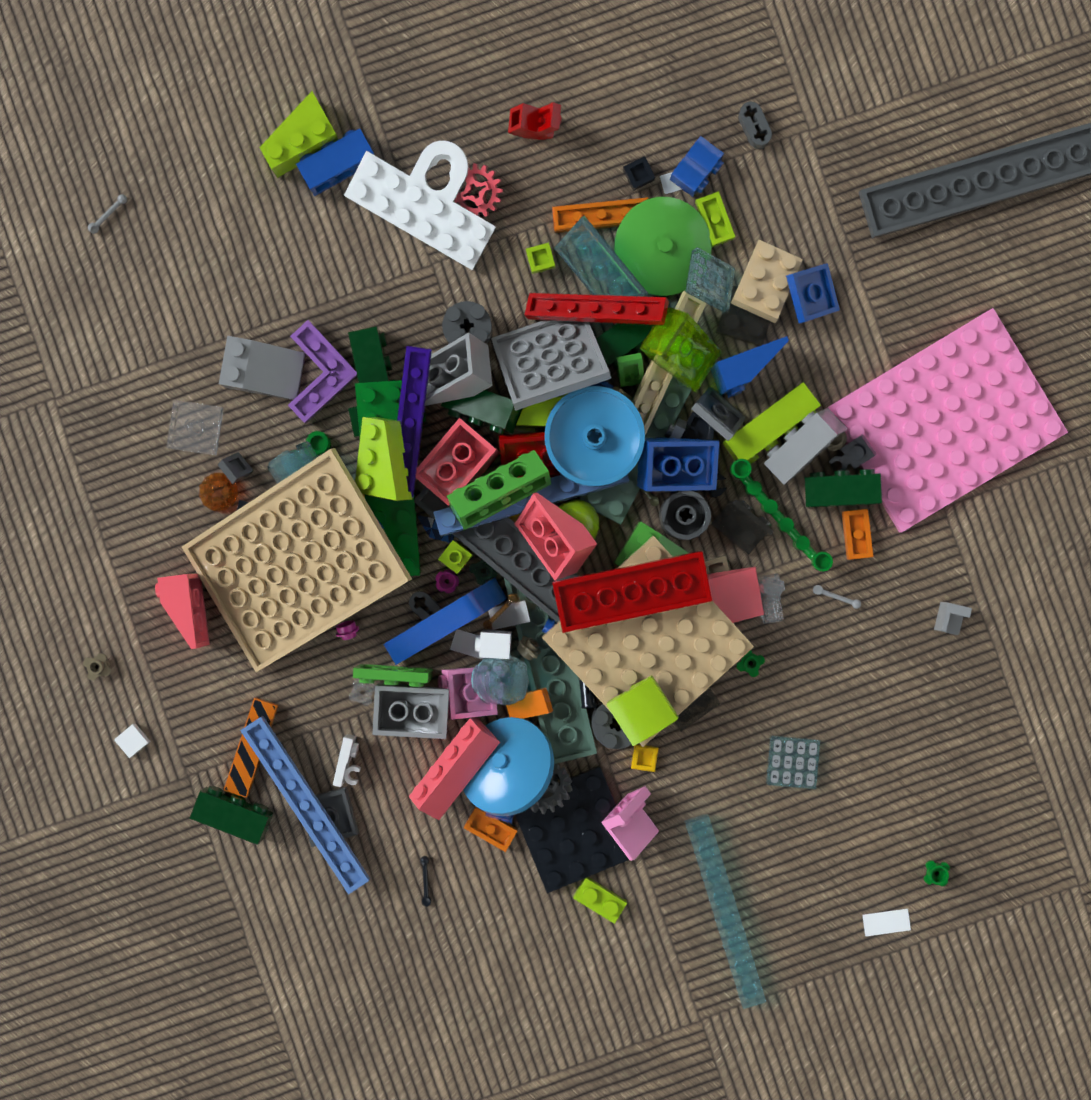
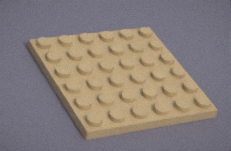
(678, 647)

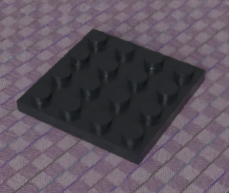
(572, 839)

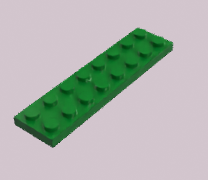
(397, 517)

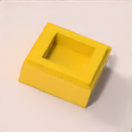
(644, 758)

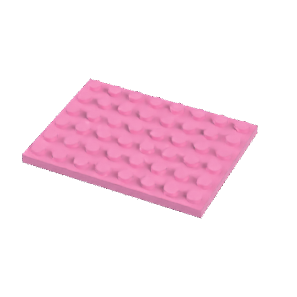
(949, 419)

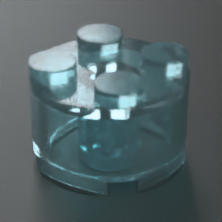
(292, 461)
(500, 680)

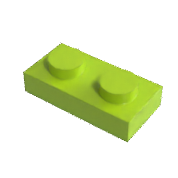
(716, 218)
(600, 899)

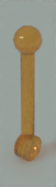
(512, 598)

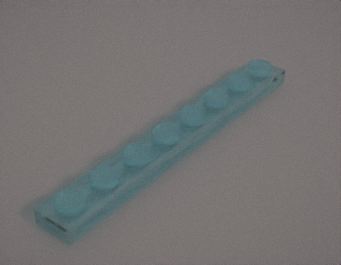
(725, 911)

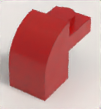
(535, 122)

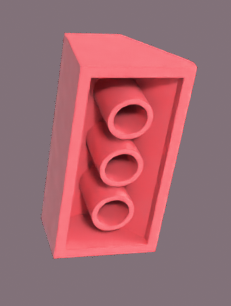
(454, 768)

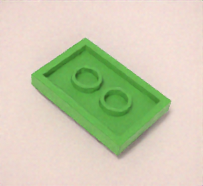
(392, 674)

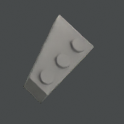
(804, 444)

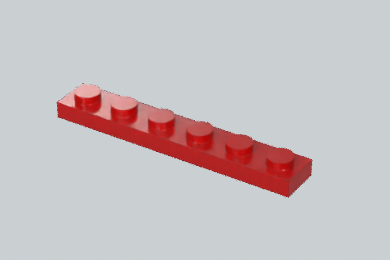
(597, 308)

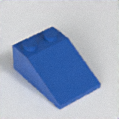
(737, 371)
(678, 464)

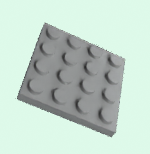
(549, 360)

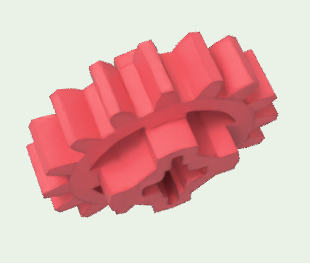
(480, 201)

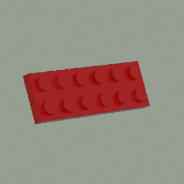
(632, 591)

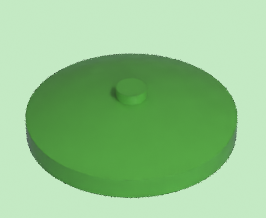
(658, 243)

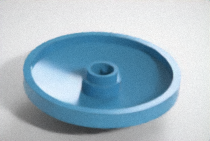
(594, 436)
(515, 771)

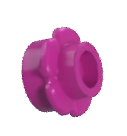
(453, 581)
(347, 630)

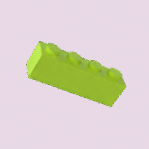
(771, 424)

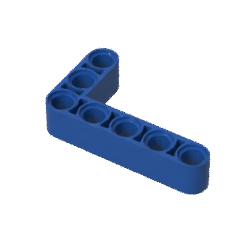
(445, 621)

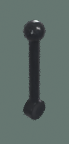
(426, 900)

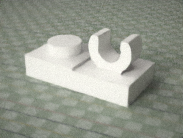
(348, 750)

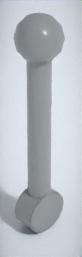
(94, 227)
(817, 589)

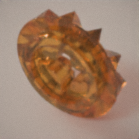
(216, 503)

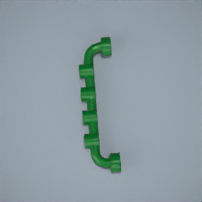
(820, 560)

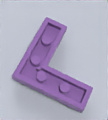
(335, 376)

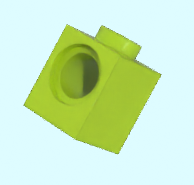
(455, 557)

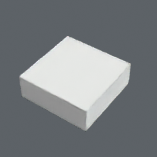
(132, 740)

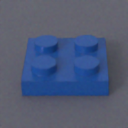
(813, 293)

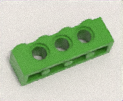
(495, 500)

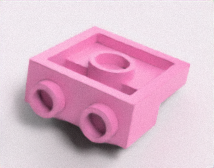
(462, 698)

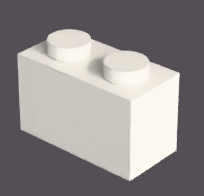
(494, 644)

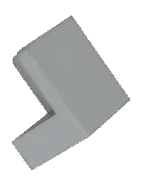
(950, 617)

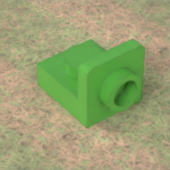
(630, 369)

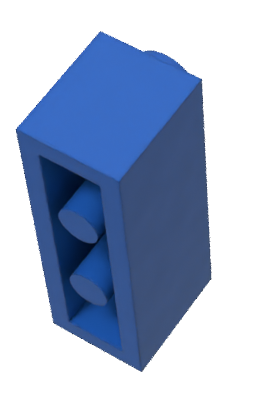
(334, 161)

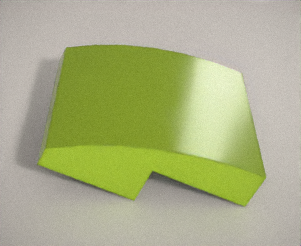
(642, 710)

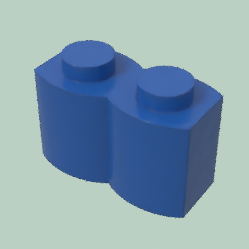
(697, 166)

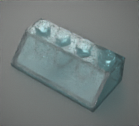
(597, 263)

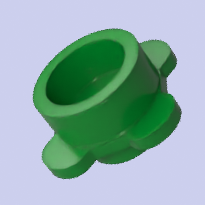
(752, 669)
(940, 879)

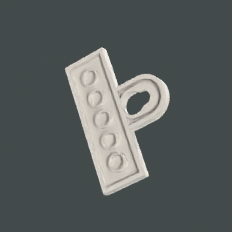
(420, 209)

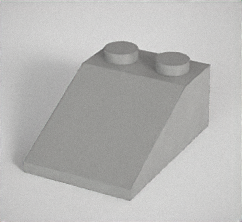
(261, 368)
(459, 370)
(410, 711)

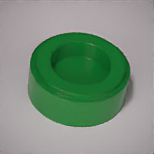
(319, 441)

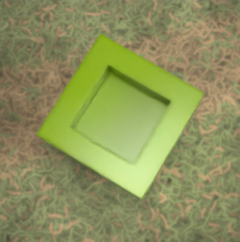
(540, 258)

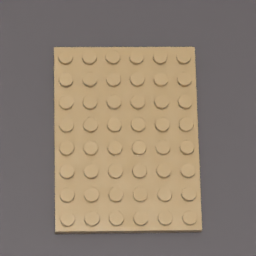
(296, 560)

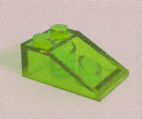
(681, 349)

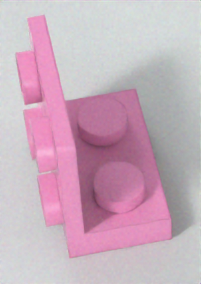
(630, 823)

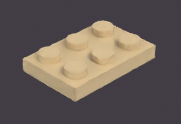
(764, 281)

